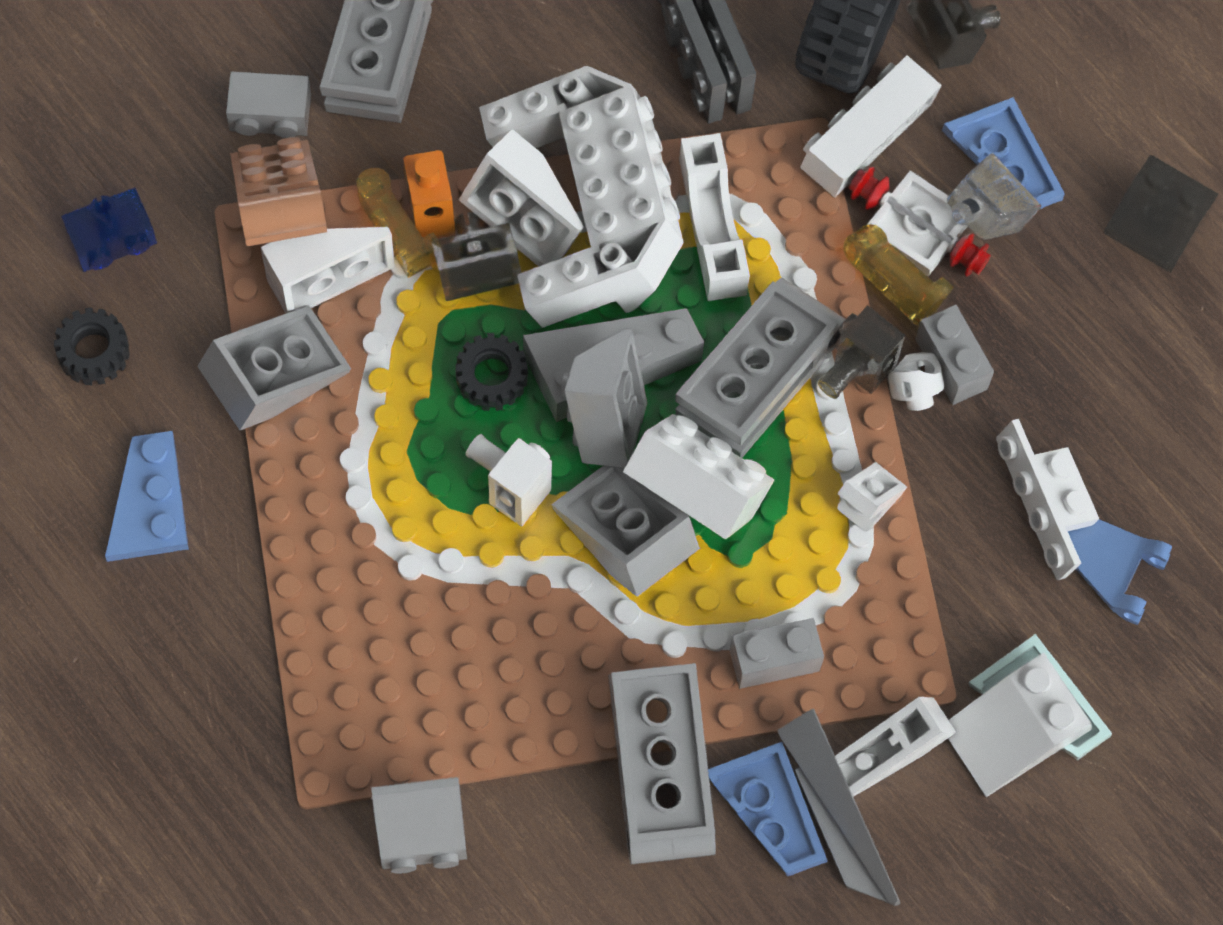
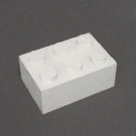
(699, 475)

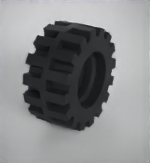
(81, 327)
(486, 349)

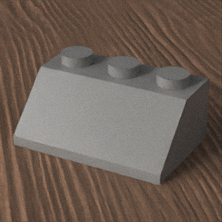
(606, 400)

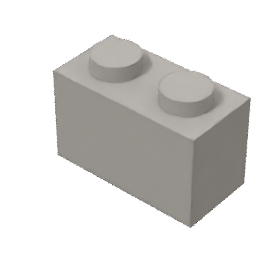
(268, 104)
(958, 352)
(776, 653)

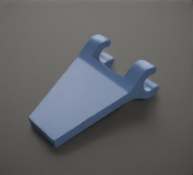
(1110, 561)

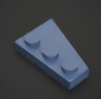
(1006, 134)
(150, 502)
(772, 806)

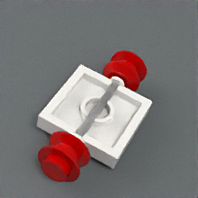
(919, 222)

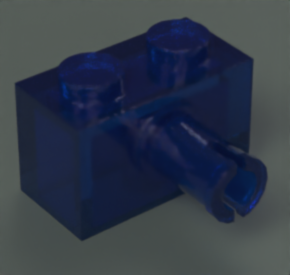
(109, 230)

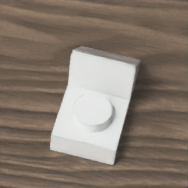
(869, 495)

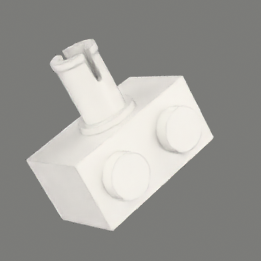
(516, 477)

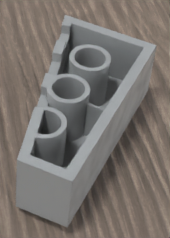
(662, 342)

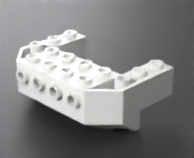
(619, 187)

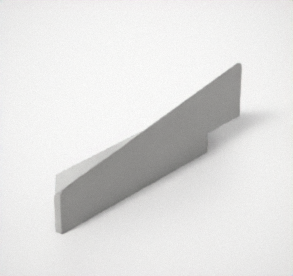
(836, 809)

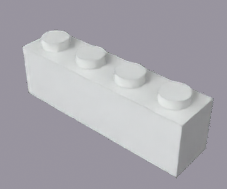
(869, 125)

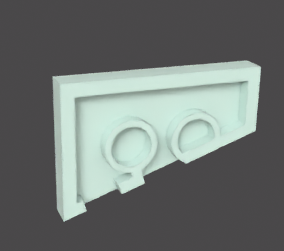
(1020, 656)

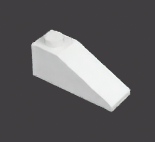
(894, 744)

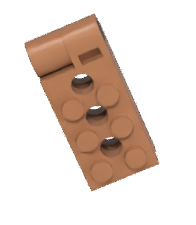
(278, 191)

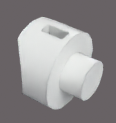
(912, 384)

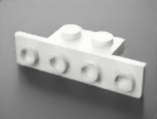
(1051, 495)

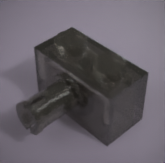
(952, 29)
(476, 258)
(864, 354)

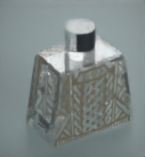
(992, 201)

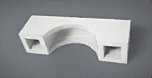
(707, 193)

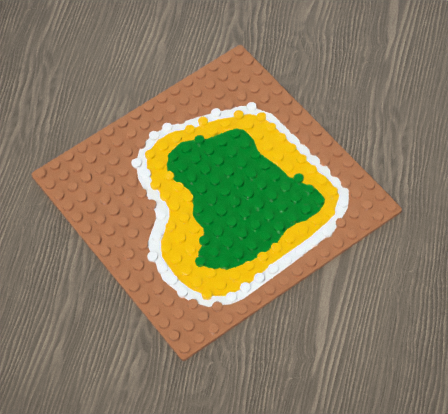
(477, 649)

